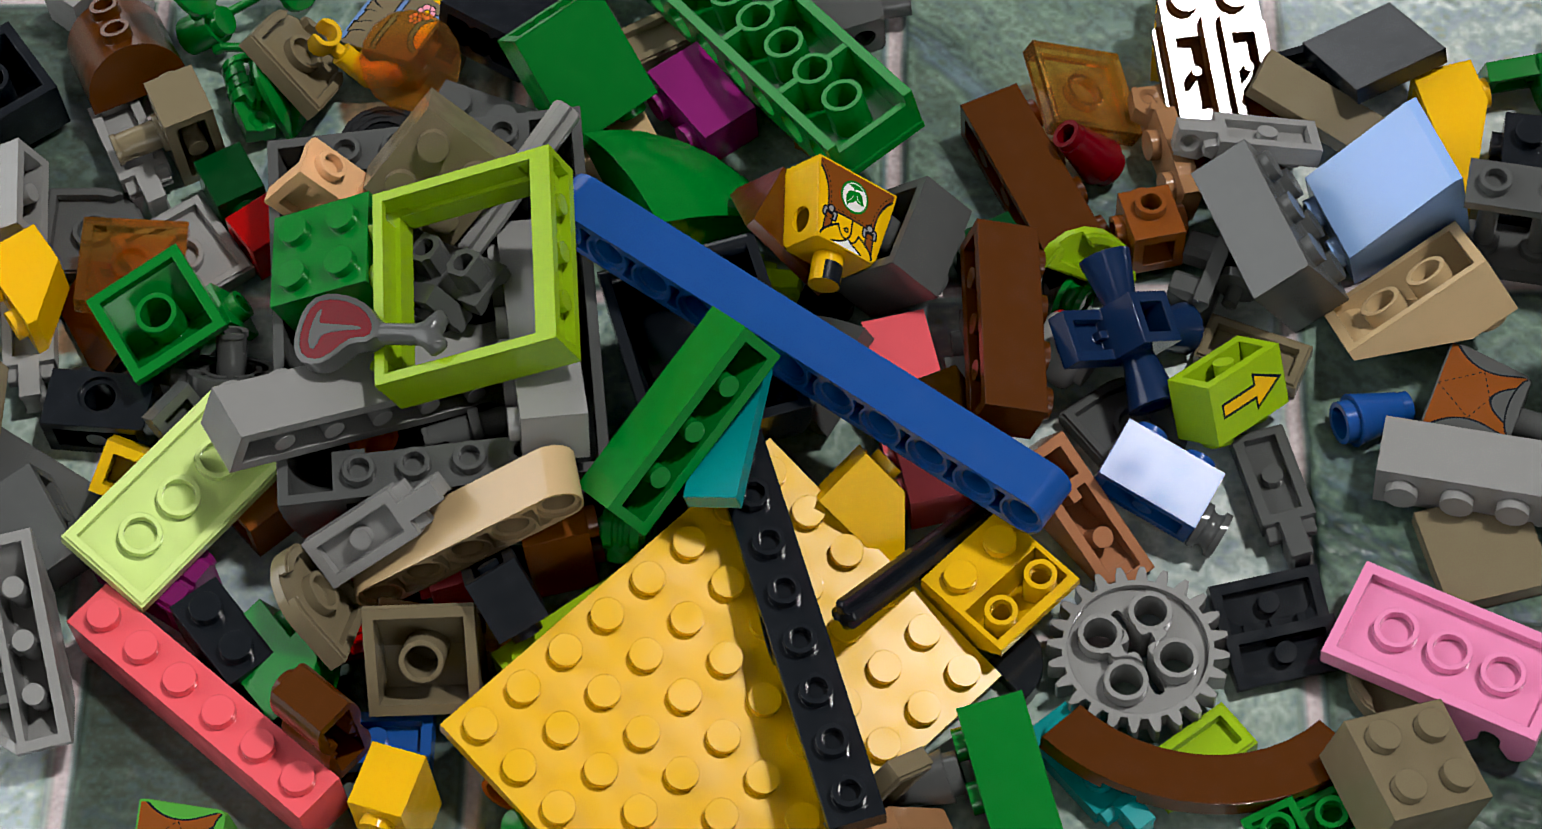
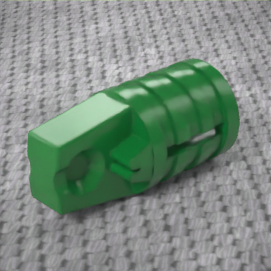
(246, 100)

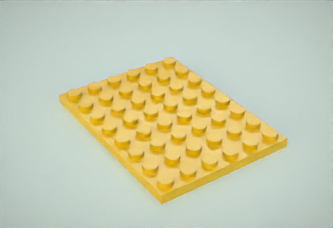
(665, 699)

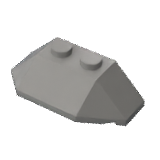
(34, 665)

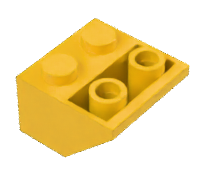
(997, 585)

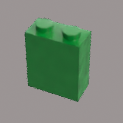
(581, 58)

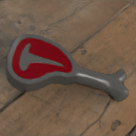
(341, 327)

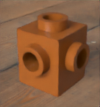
(1151, 227)

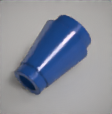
(1362, 415)

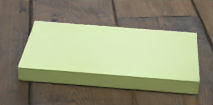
(165, 512)

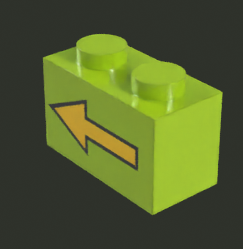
(1228, 391)

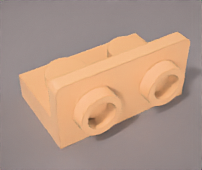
(315, 180)

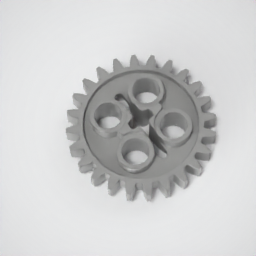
(1181, 636)

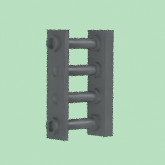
(1512, 190)

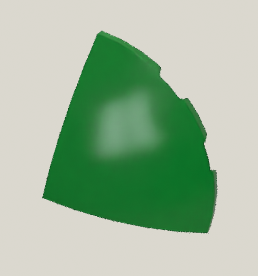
(670, 181)

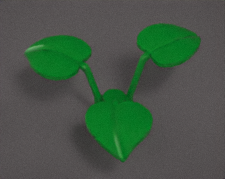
(213, 26)

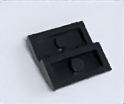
(1273, 626)

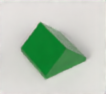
(157, 314)

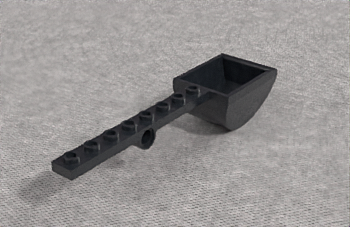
(771, 554)

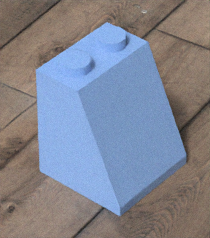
(1386, 192)

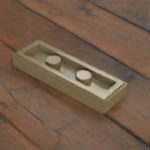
(1301, 95)

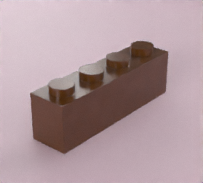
(1026, 167)
(1005, 327)

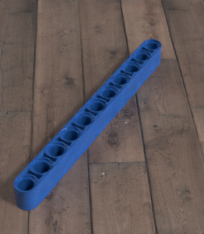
(821, 359)

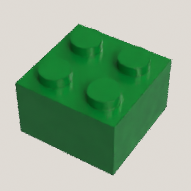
(322, 254)

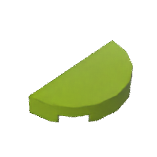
(1074, 245)

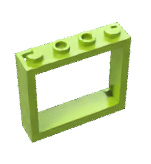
(557, 328)

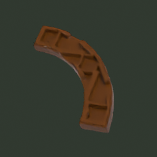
(1189, 780)

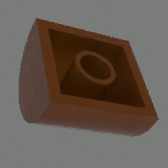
(117, 50)

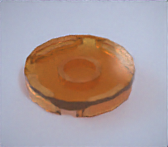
(407, 57)

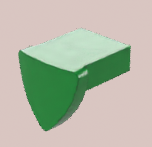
(1515, 75)

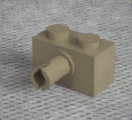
(180, 124)

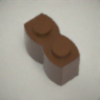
(320, 719)

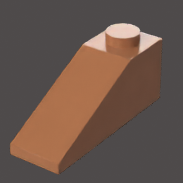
(1087, 520)

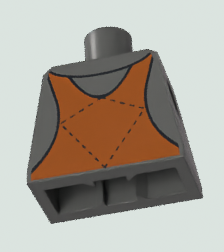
(1482, 396)

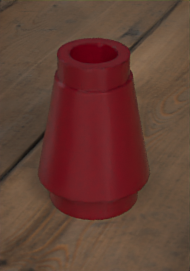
(1091, 154)

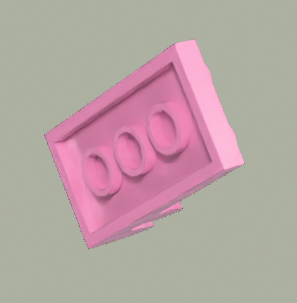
(1443, 650)

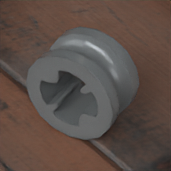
(1209, 530)

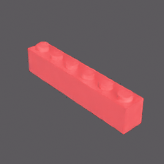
(208, 712)

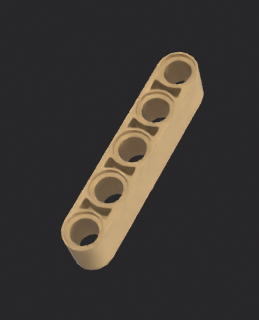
(479, 523)

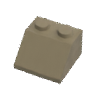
(422, 657)

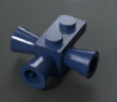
(1126, 330)

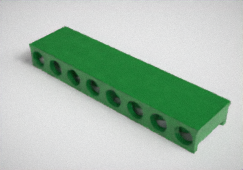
(803, 74)

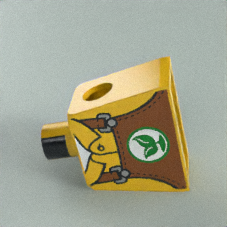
(833, 220)

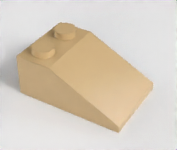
(1423, 299)

